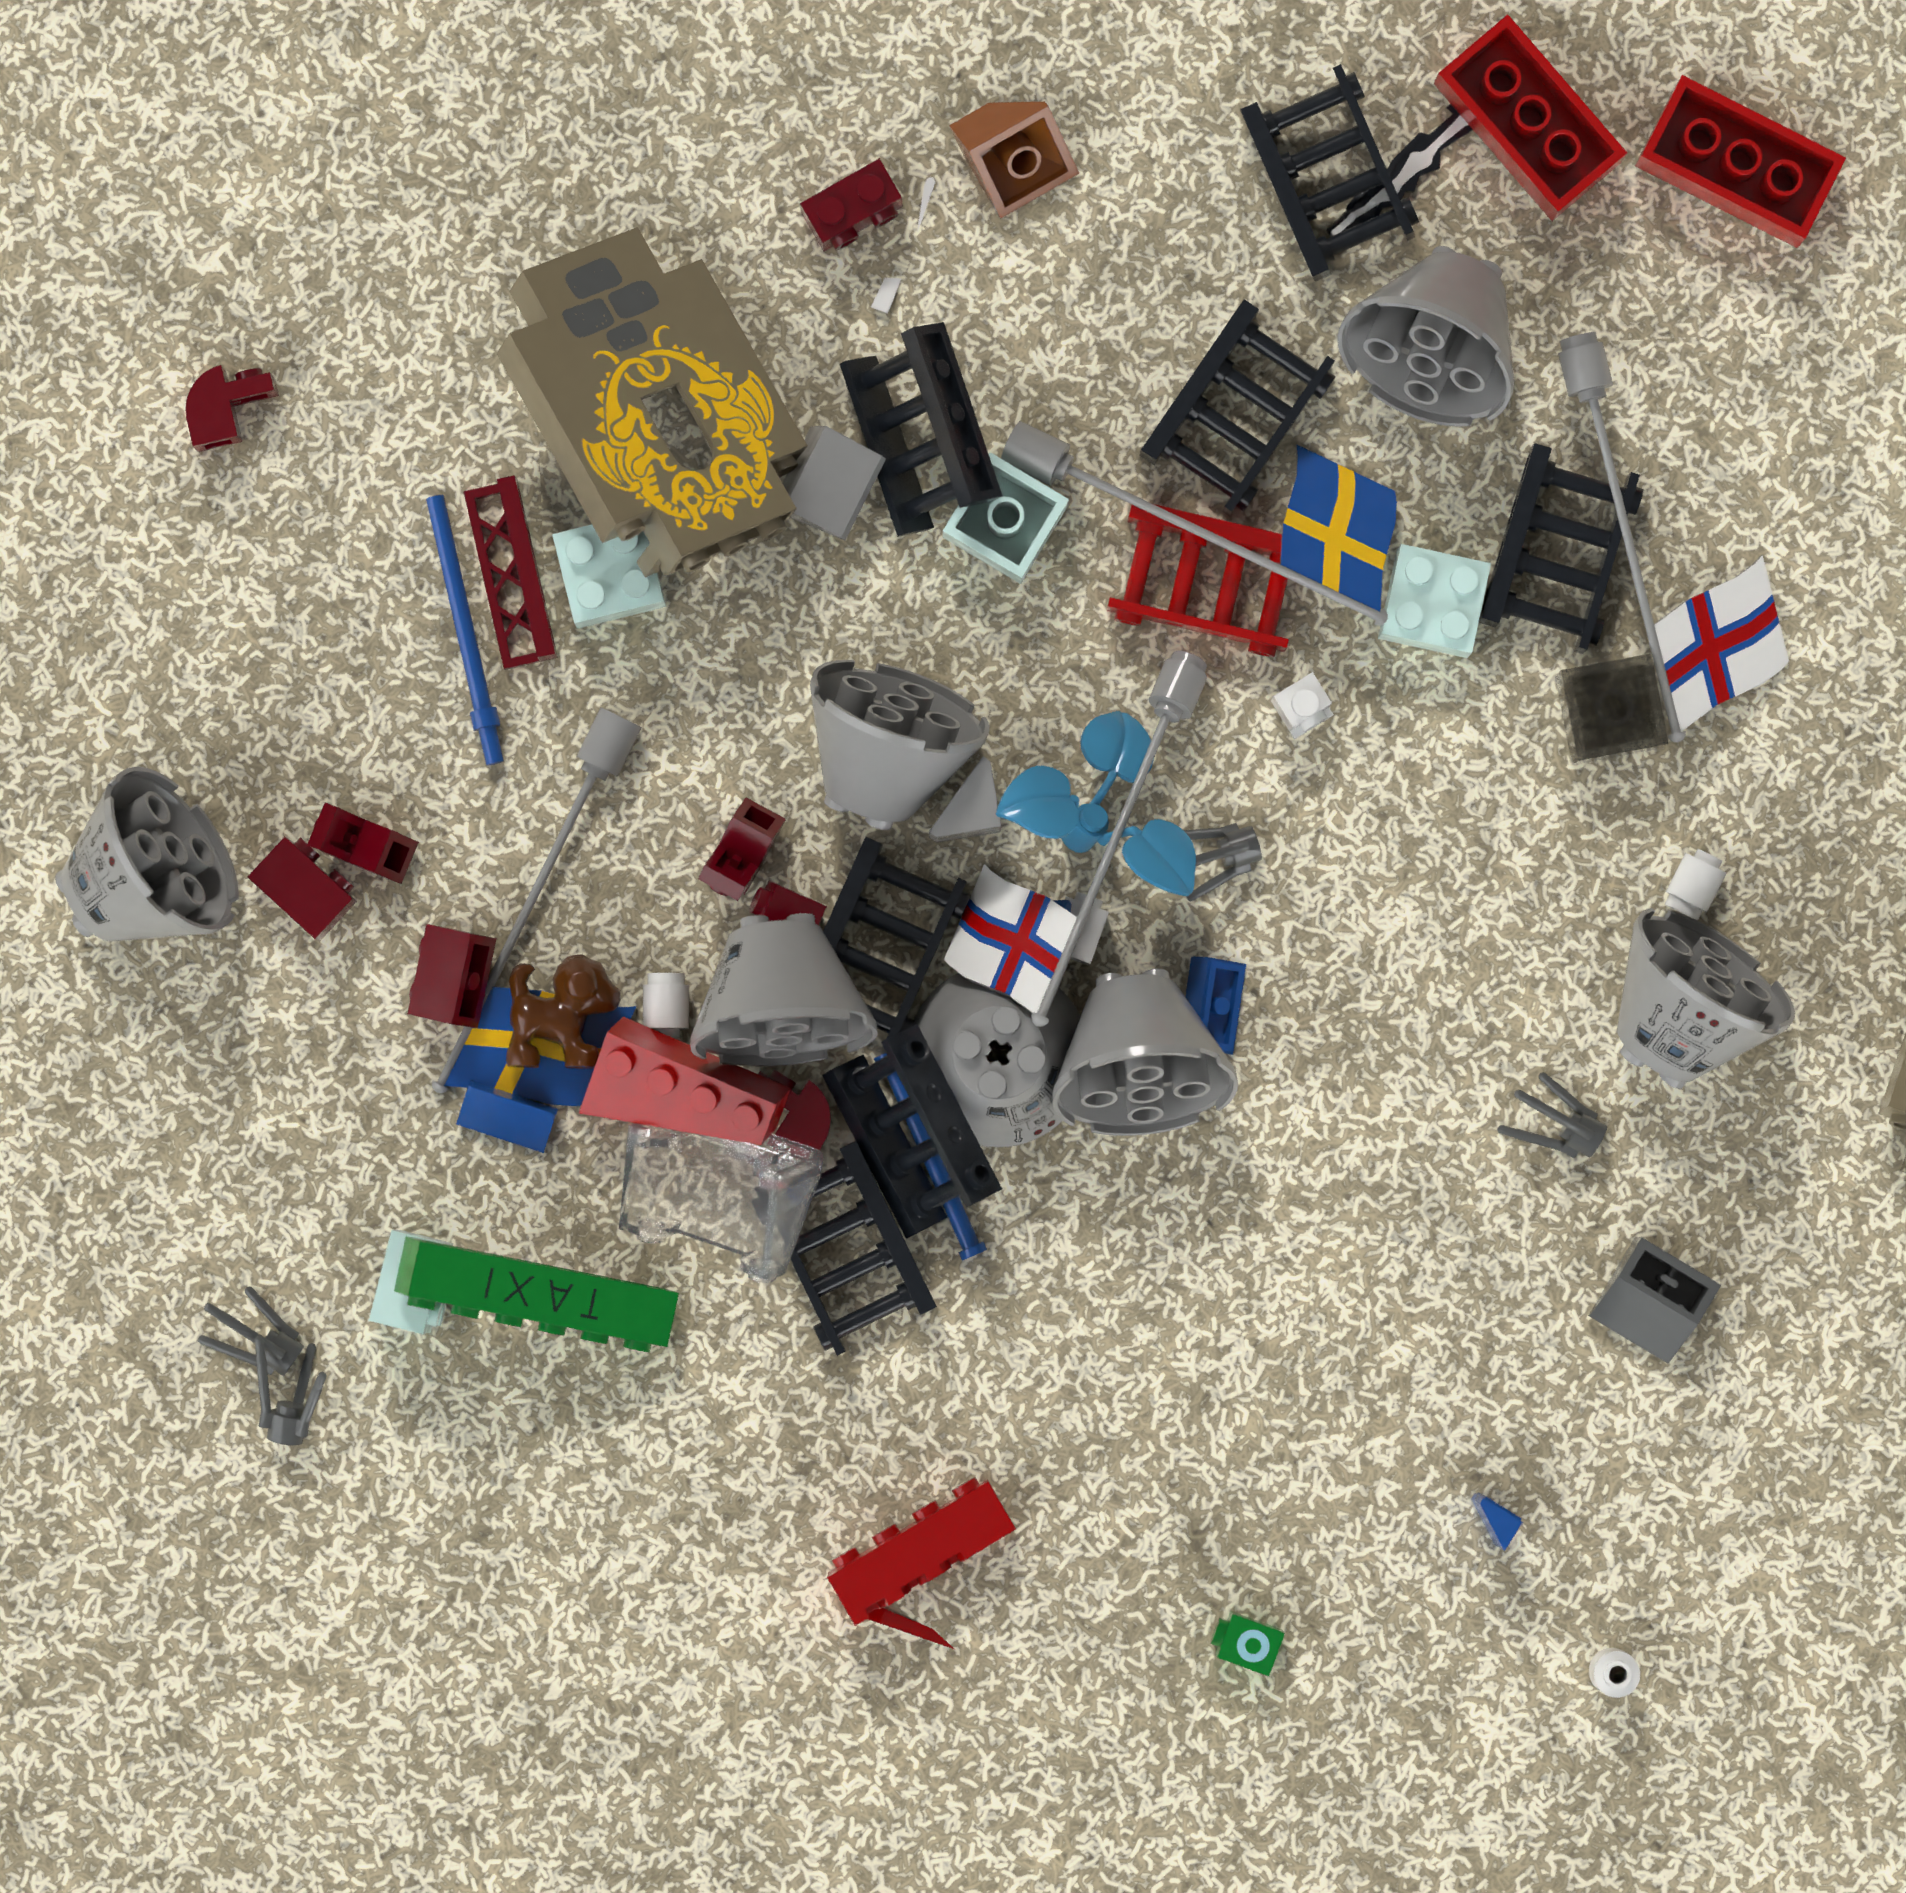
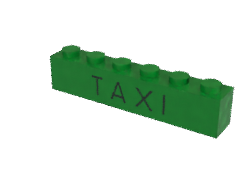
(535, 1292)

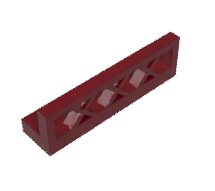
(527, 570)

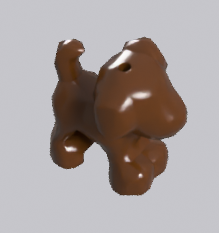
(580, 991)

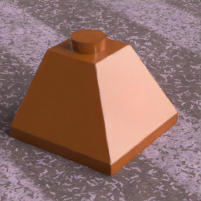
(1014, 152)

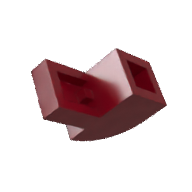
(213, 402)
(362, 843)
(742, 850)
(808, 1113)

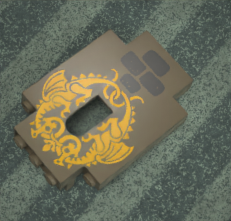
(619, 331)

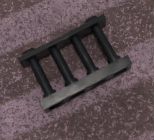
(1285, 167)
(1193, 406)
(951, 417)
(1515, 559)
(854, 908)
(886, 1146)
(889, 1252)

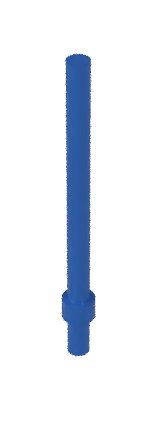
(484, 716)

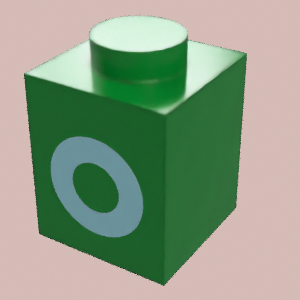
(1247, 1642)

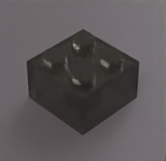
(1611, 709)

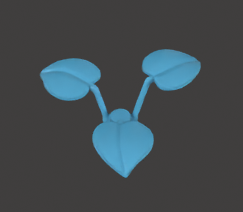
(1043, 805)

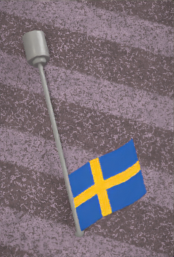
(1331, 531)
(483, 1051)

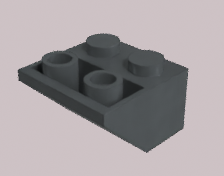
(1654, 1299)

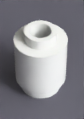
(1695, 884)
(666, 1003)
(1604, 1662)

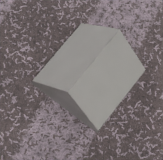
(831, 481)
(971, 809)

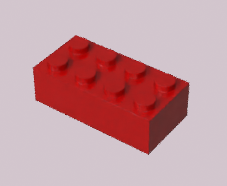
(1530, 117)
(1740, 161)

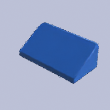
(1216, 996)
(506, 1116)
(1498, 1520)

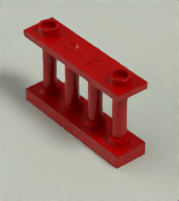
(1149, 527)

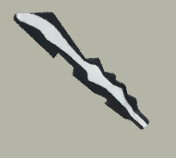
(1415, 160)

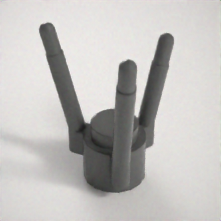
(1237, 848)
(1581, 1131)
(279, 1348)
(290, 1419)

